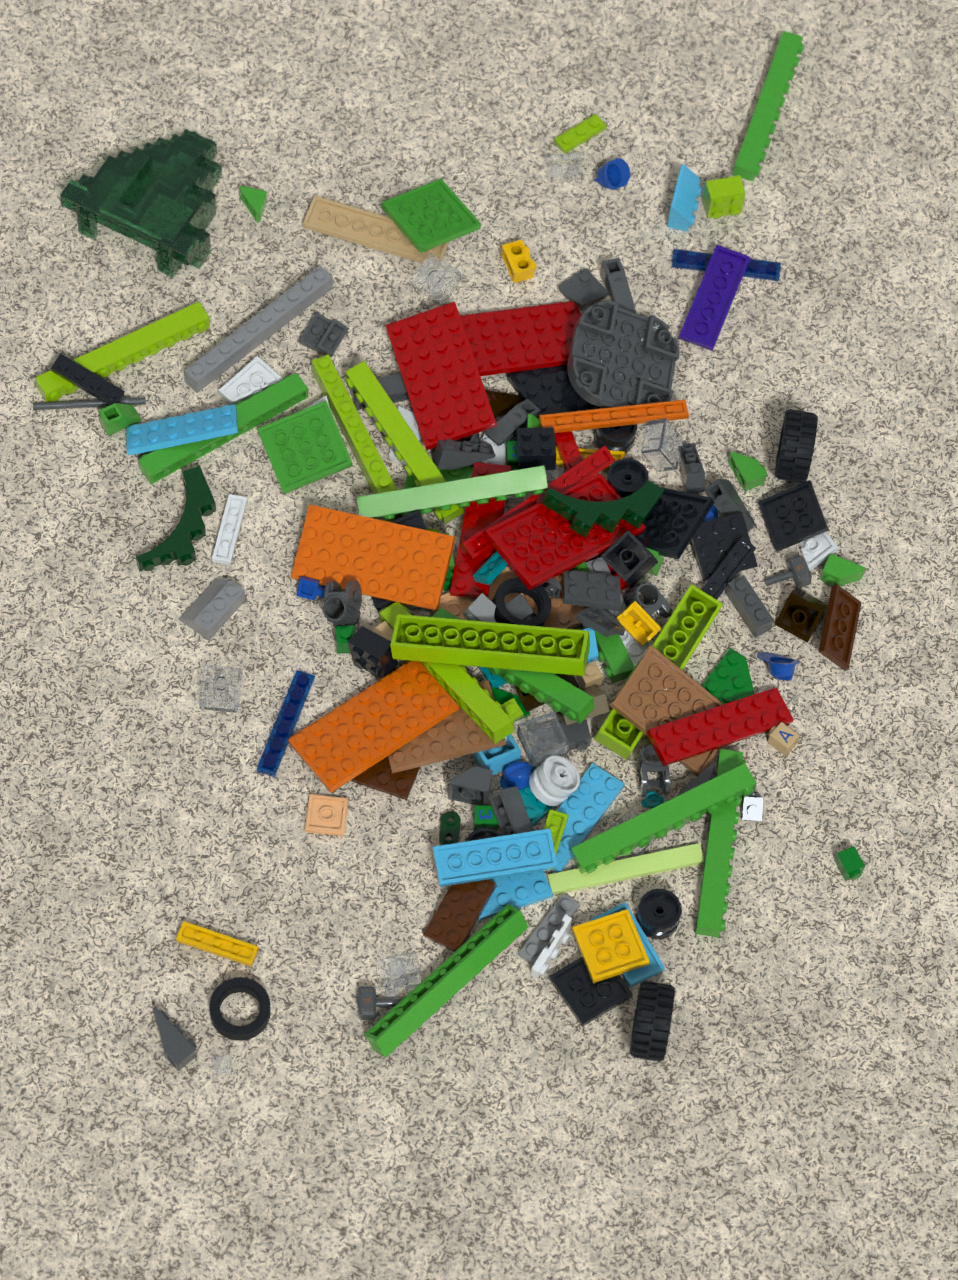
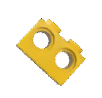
(515, 262)

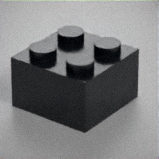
(536, 448)
(629, 558)
(372, 653)

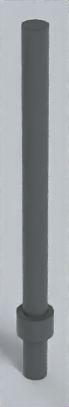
(86, 403)

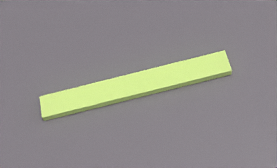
(627, 869)

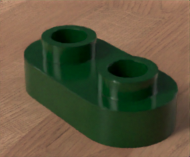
(449, 828)

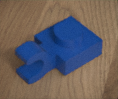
(310, 588)

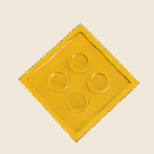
(610, 946)

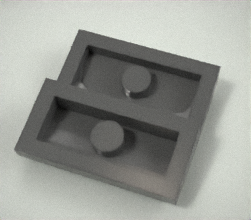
(323, 335)

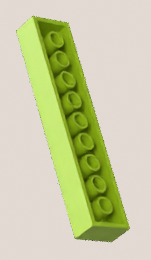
(675, 642)
(490, 645)

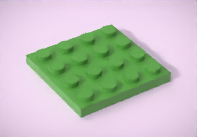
(430, 215)
(305, 447)

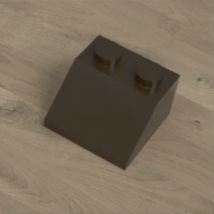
(801, 614)

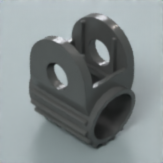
(652, 599)
(338, 601)
(650, 762)

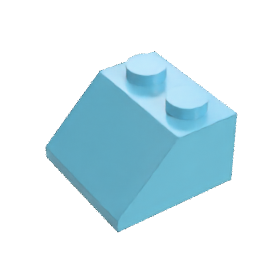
(499, 757)

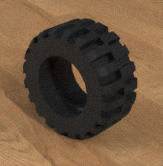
(796, 446)
(652, 1021)

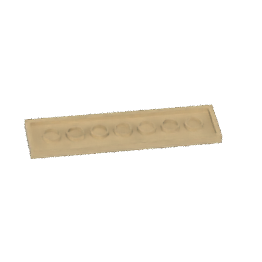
(363, 229)

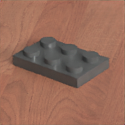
(591, 590)

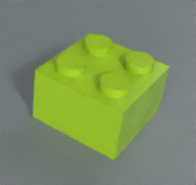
(723, 197)

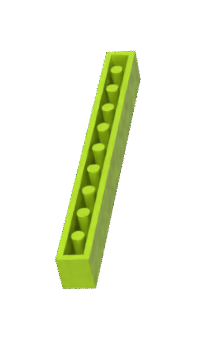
(129, 349)
(352, 426)
(397, 432)
(462, 688)

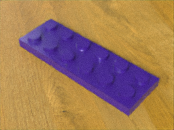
(714, 297)

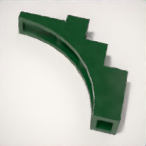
(606, 514)
(191, 526)

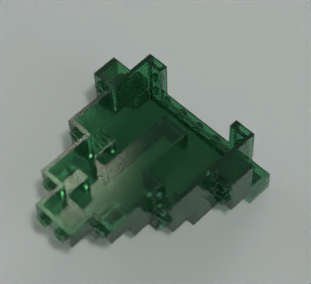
(154, 198)

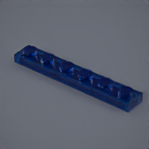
(699, 262)
(285, 723)

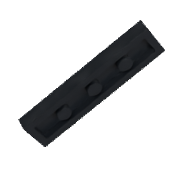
(87, 380)
(728, 568)

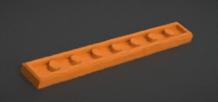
(615, 416)

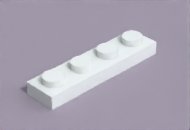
(229, 529)

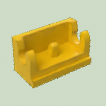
(638, 623)

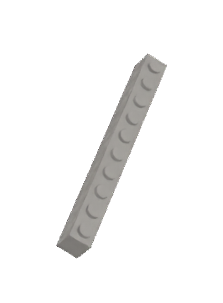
(258, 329)

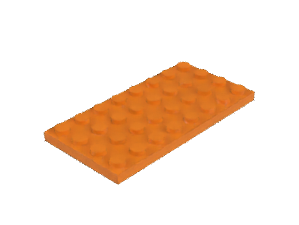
(383, 556)
(373, 724)

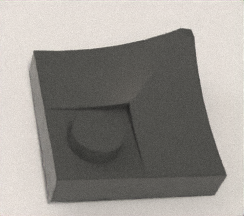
(583, 289)
(601, 621)

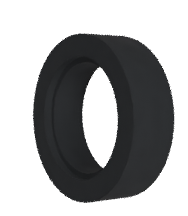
(515, 585)
(234, 986)

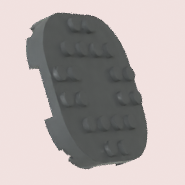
(621, 357)

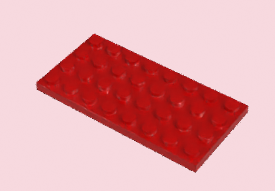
(521, 337)
(441, 375)
(543, 545)

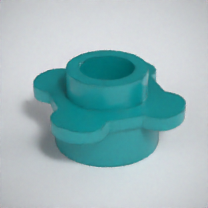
(652, 796)

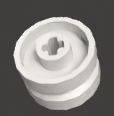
(554, 780)

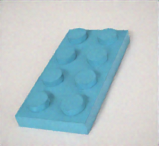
(517, 891)
(641, 974)

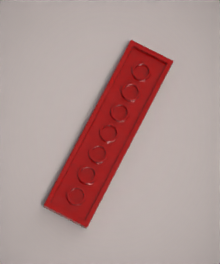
(476, 519)
(719, 726)

